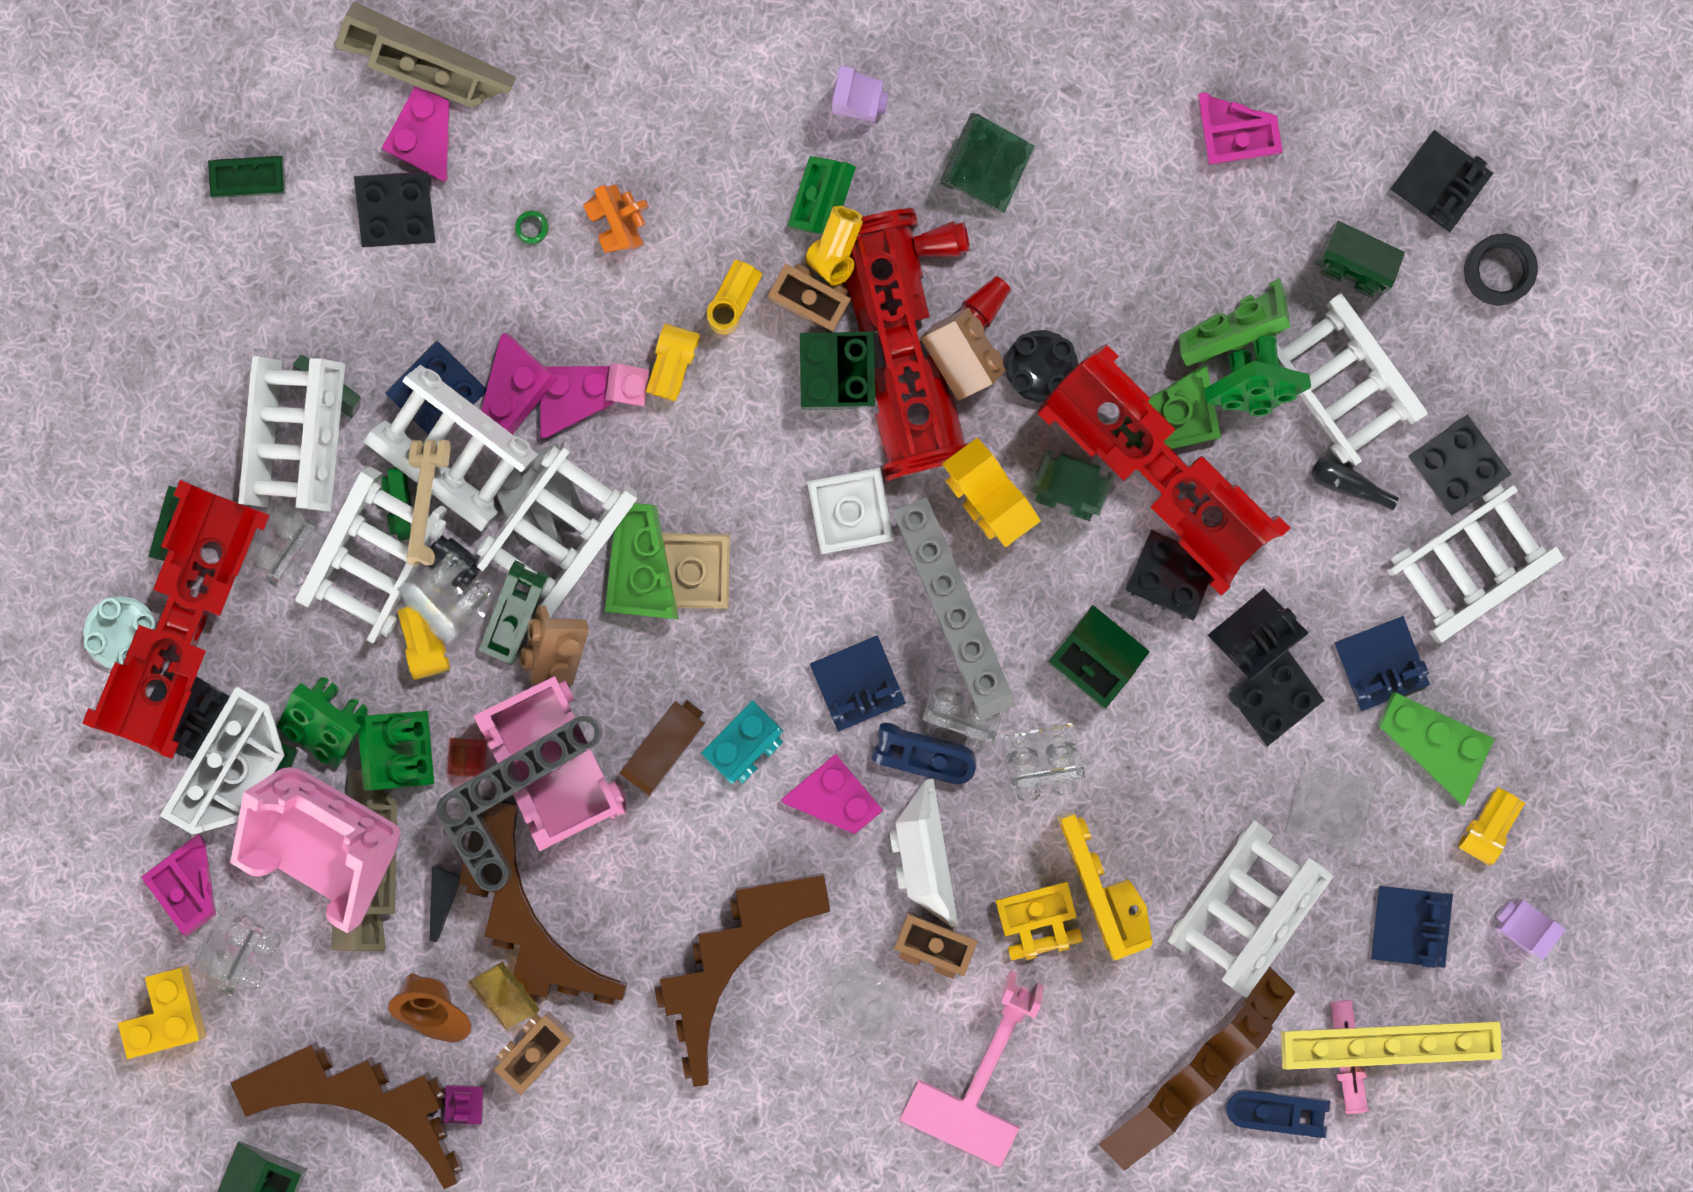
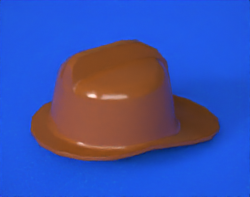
(428, 1009)

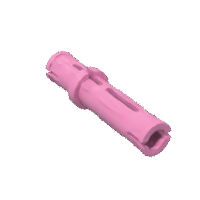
(1351, 1076)

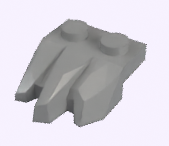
(518, 484)

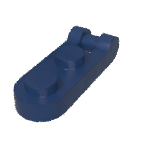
(924, 755)
(1277, 1112)

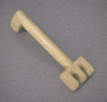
(426, 459)

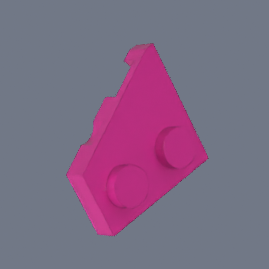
(1236, 132)
(422, 133)
(514, 384)
(573, 397)
(834, 797)
(184, 886)

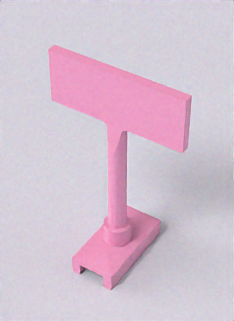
(961, 1120)

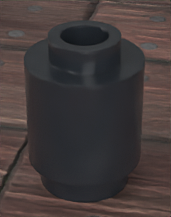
(445, 545)

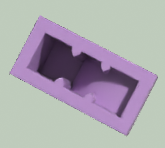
(858, 95)
(1528, 928)

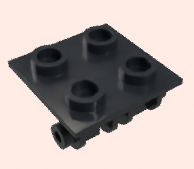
(1442, 181)
(394, 209)
(1459, 464)
(1169, 577)
(1258, 634)
(1276, 698)
(199, 715)

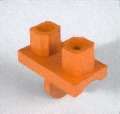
(622, 214)

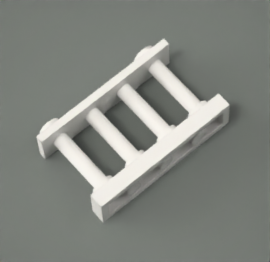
(1382, 377)
(319, 434)
(449, 483)
(593, 531)
(335, 555)
(1476, 599)
(1271, 936)

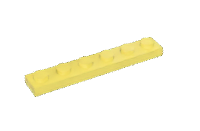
(1391, 1045)

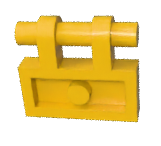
(1034, 910)

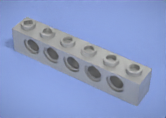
(954, 608)

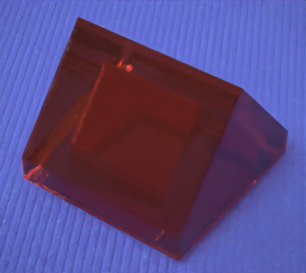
(466, 756)

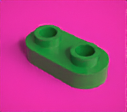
(397, 486)

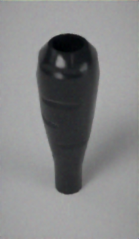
(1345, 480)

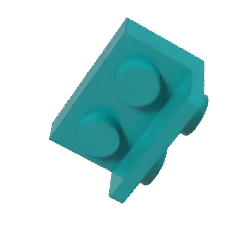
(743, 742)

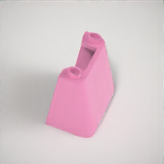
(570, 795)
(316, 838)

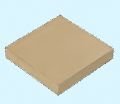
(699, 569)

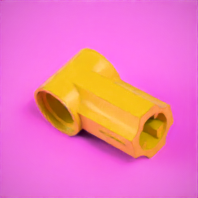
(831, 253)
(734, 294)
(674, 354)
(424, 648)
(1488, 833)

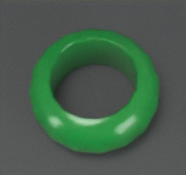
(534, 240)

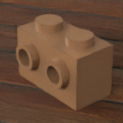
(808, 298)
(963, 353)
(935, 944)
(534, 1053)

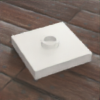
(850, 511)

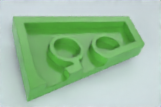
(1236, 330)
(1185, 409)
(639, 567)
(1438, 743)

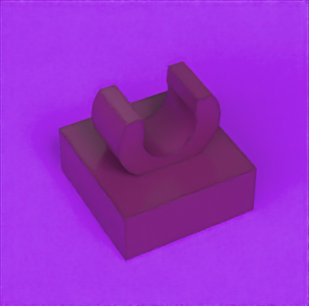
(464, 1104)

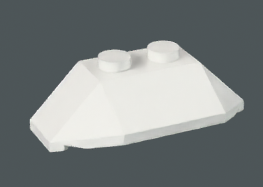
(233, 757)
(924, 855)

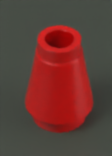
(943, 241)
(987, 300)

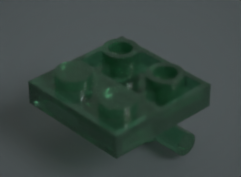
(986, 162)

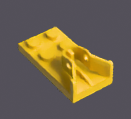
(1120, 931)

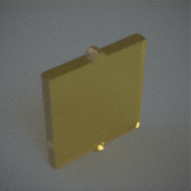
(504, 995)

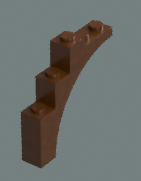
(513, 922)
(696, 993)
(1199, 1074)
(362, 1088)

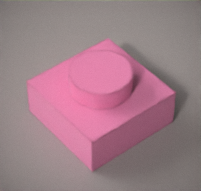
(627, 384)

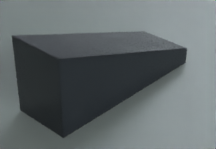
(443, 890)

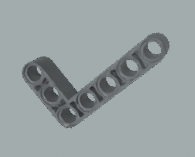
(506, 787)

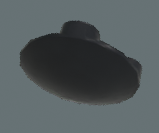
(1039, 363)

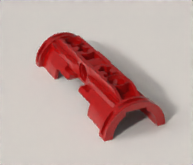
(906, 445)
(1216, 548)
(124, 703)

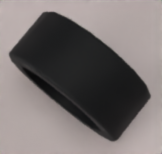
(1517, 246)

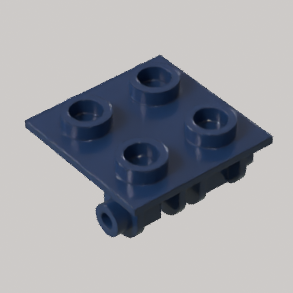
(451, 373)
(1382, 663)
(857, 683)
(1412, 926)

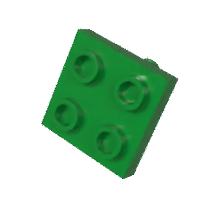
(1257, 384)
(319, 724)
(395, 750)

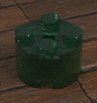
(1071, 484)

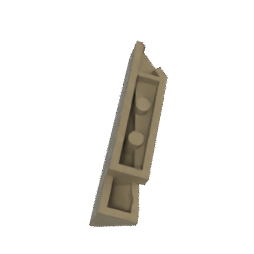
(420, 58)
(370, 933)

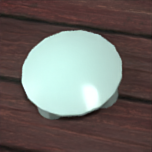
(112, 628)

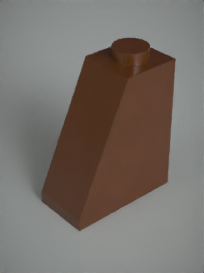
(664, 746)

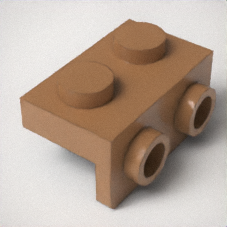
(553, 647)

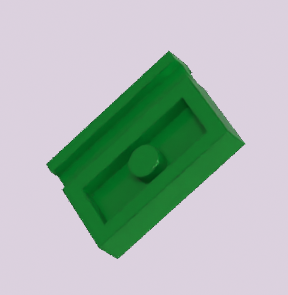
(821, 188)

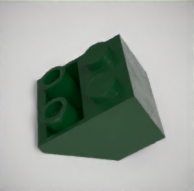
(1359, 259)
(837, 370)
(1098, 657)
(260, 1172)

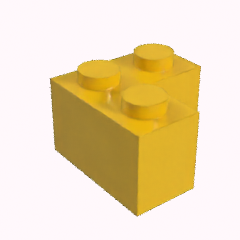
(989, 494)
(174, 1017)

